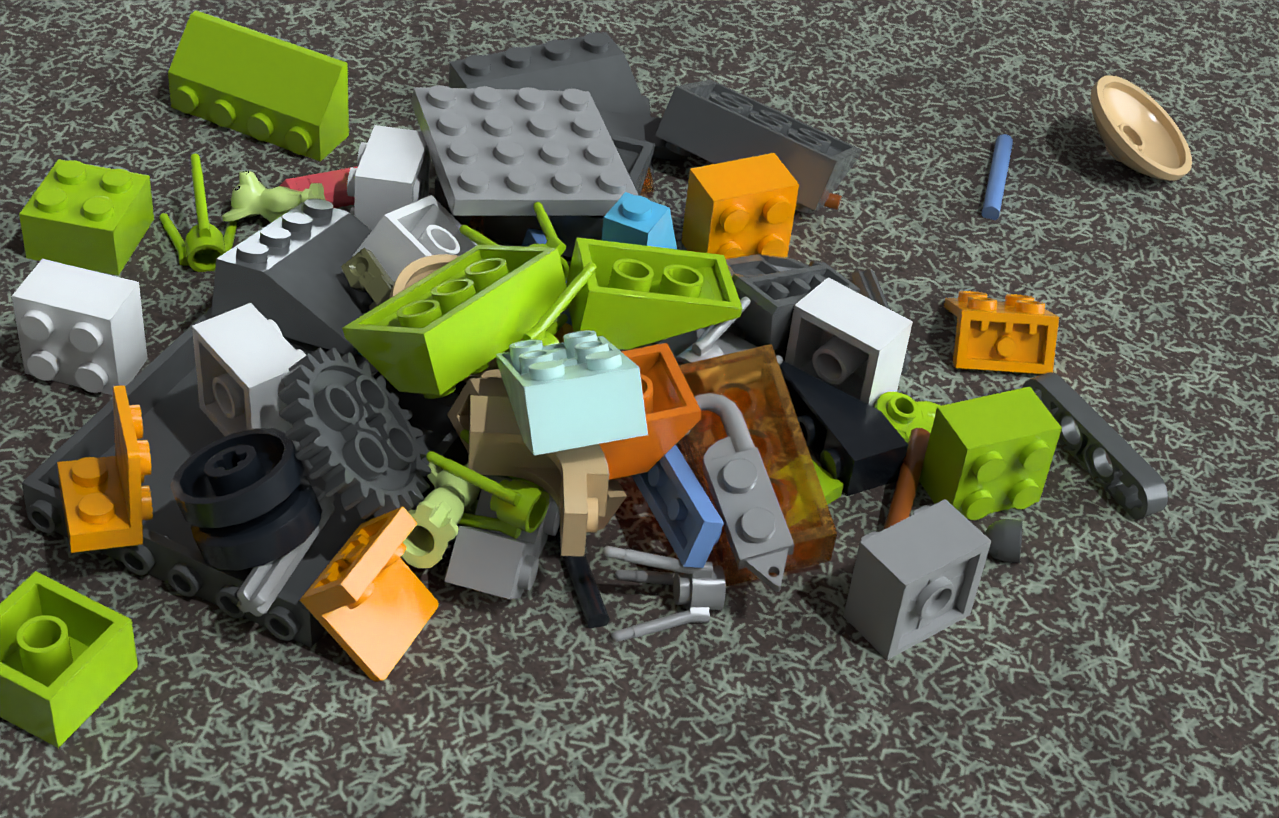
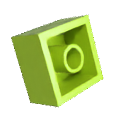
(87, 216)
(990, 453)
(59, 657)

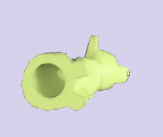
(252, 198)
(439, 517)

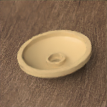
(1138, 130)

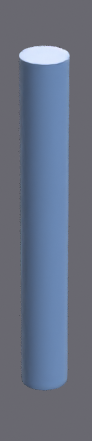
(997, 177)

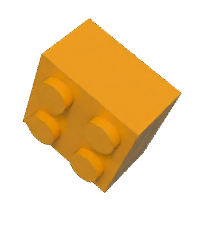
(740, 208)

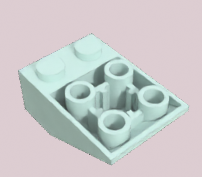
(573, 392)

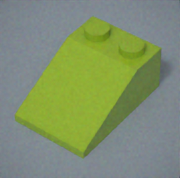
(649, 292)

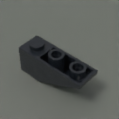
(845, 433)

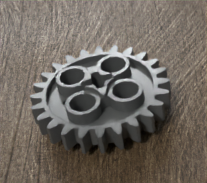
(354, 433)

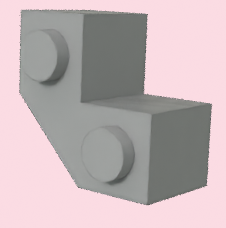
(495, 561)

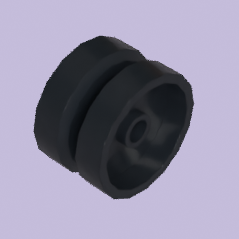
(246, 499)

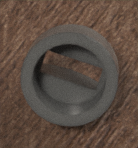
(1005, 540)

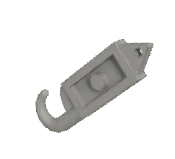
(745, 496)

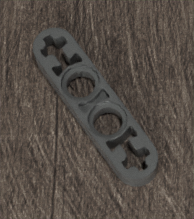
(1131, 478)

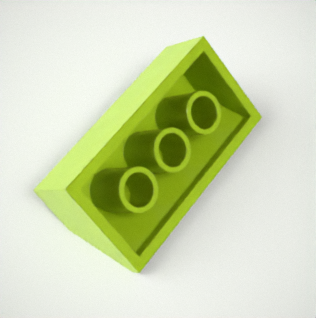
(260, 86)
(458, 317)

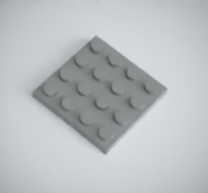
(520, 148)

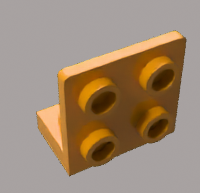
(1003, 335)
(105, 494)
(371, 595)

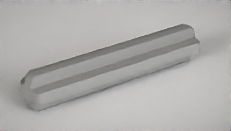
(267, 581)

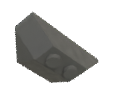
(774, 288)

